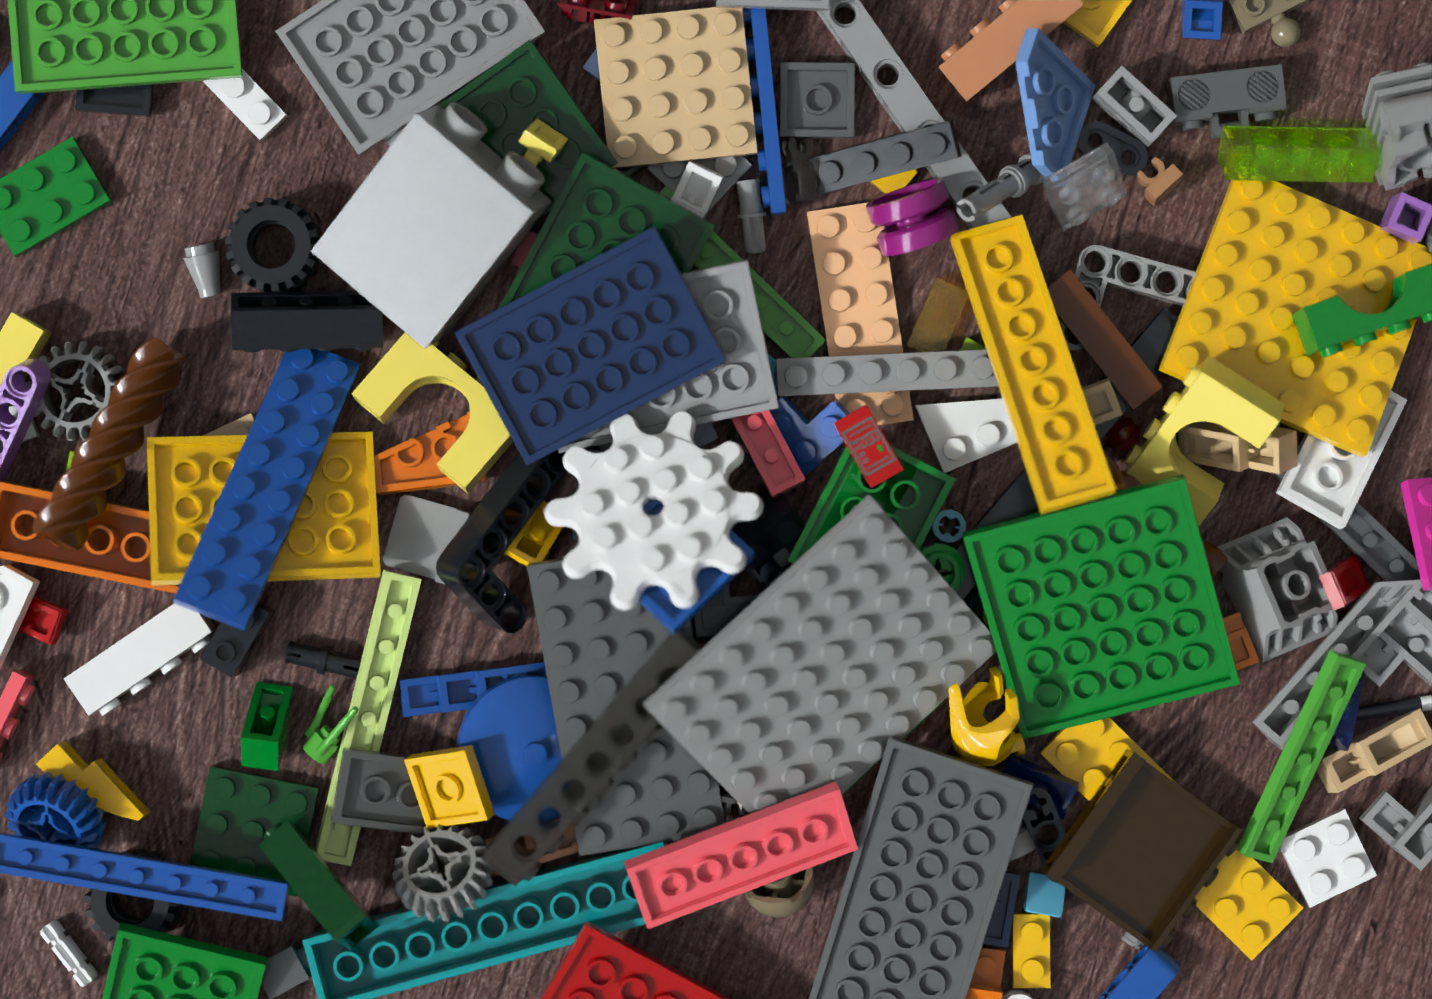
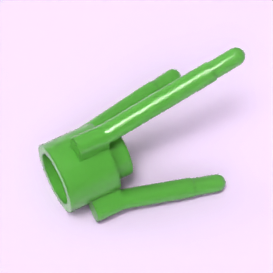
(326, 741)

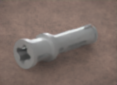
(1011, 182)

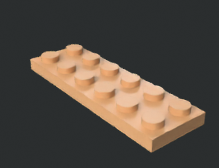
(857, 300)

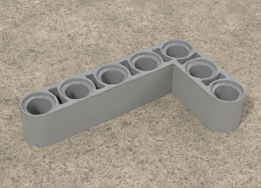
(1144, 284)

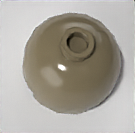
(784, 895)

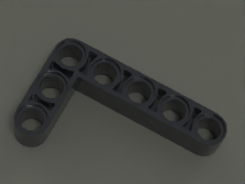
(489, 532)

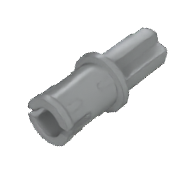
(752, 215)

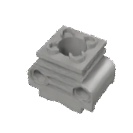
(1401, 123)

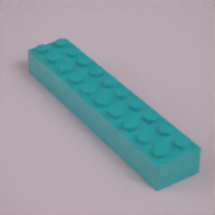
(503, 928)

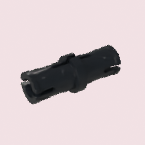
(323, 659)

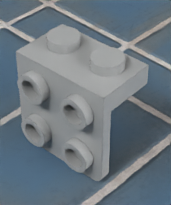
(421, 535)

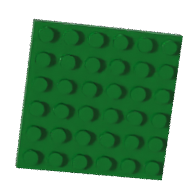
(1102, 607)

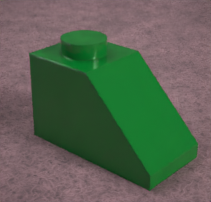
(266, 726)

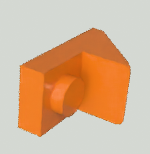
(988, 974)

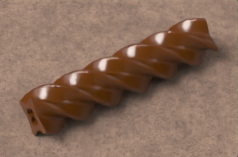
(113, 436)

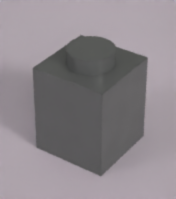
(285, 970)

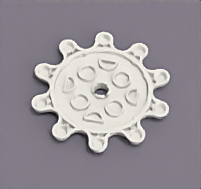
(663, 547)

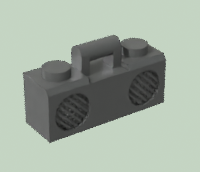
(1214, 94)

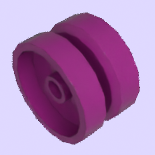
(912, 217)

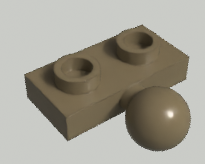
(1255, 13)

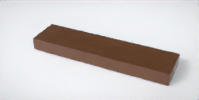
(1102, 340)

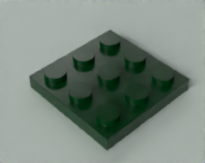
(238, 813)

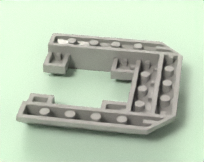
(1381, 630)

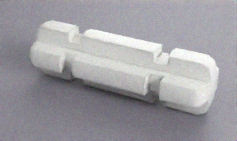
(69, 953)

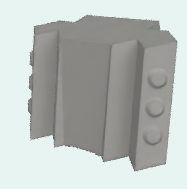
(1278, 588)

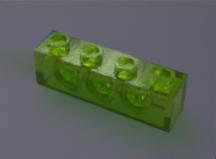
(1298, 154)

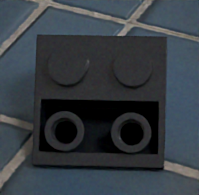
(771, 538)

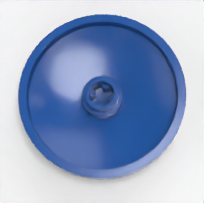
(513, 740)

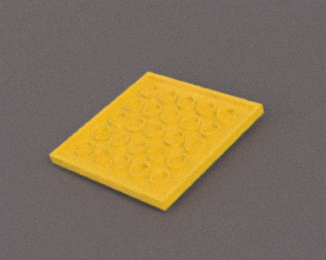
(1264, 263)

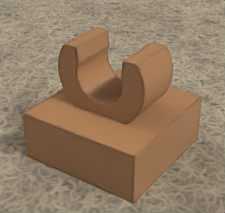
(1162, 184)

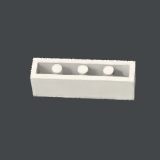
(138, 656)

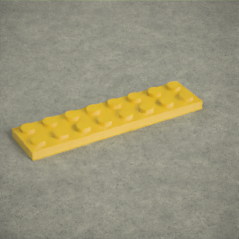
(1032, 364)
(1243, 896)

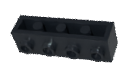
(304, 321)

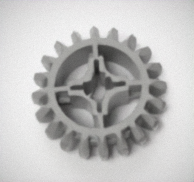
(86, 377)
(421, 872)

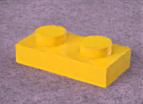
(1030, 950)

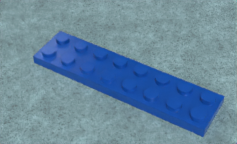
(267, 486)

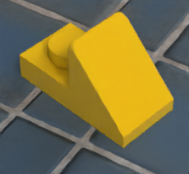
(534, 539)

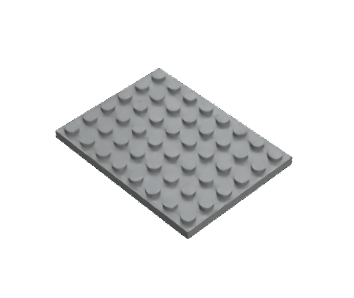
(824, 666)

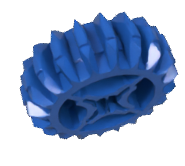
(55, 811)

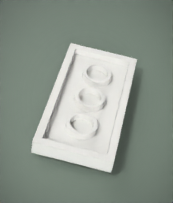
(1332, 479)

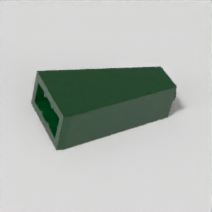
(317, 885)

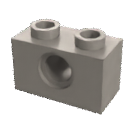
(1134, 106)

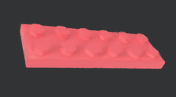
(741, 855)

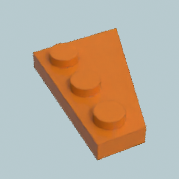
(414, 462)

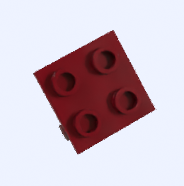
(578, 9)

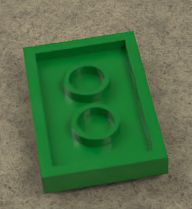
(48, 196)

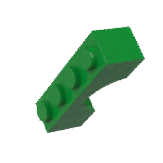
(1332, 323)

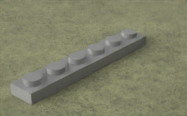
(884, 373)

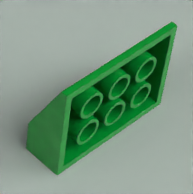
(908, 499)

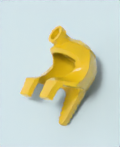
(972, 734)

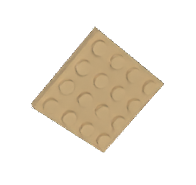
(675, 86)

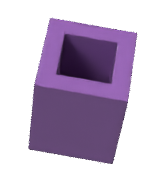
(1406, 218)

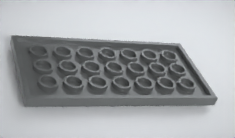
(588, 660)
(922, 878)

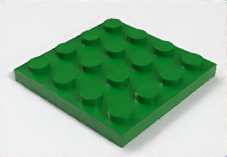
(175, 967)

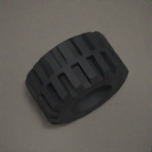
(248, 228)
(109, 915)

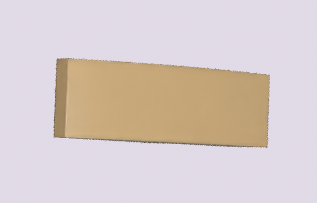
(1221, 448)
(1375, 751)

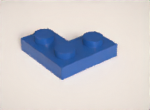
(809, 440)

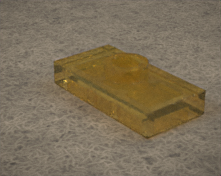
(938, 317)

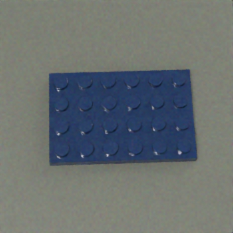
(591, 345)

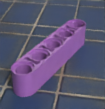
(26, 400)

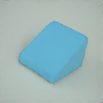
(1043, 896)

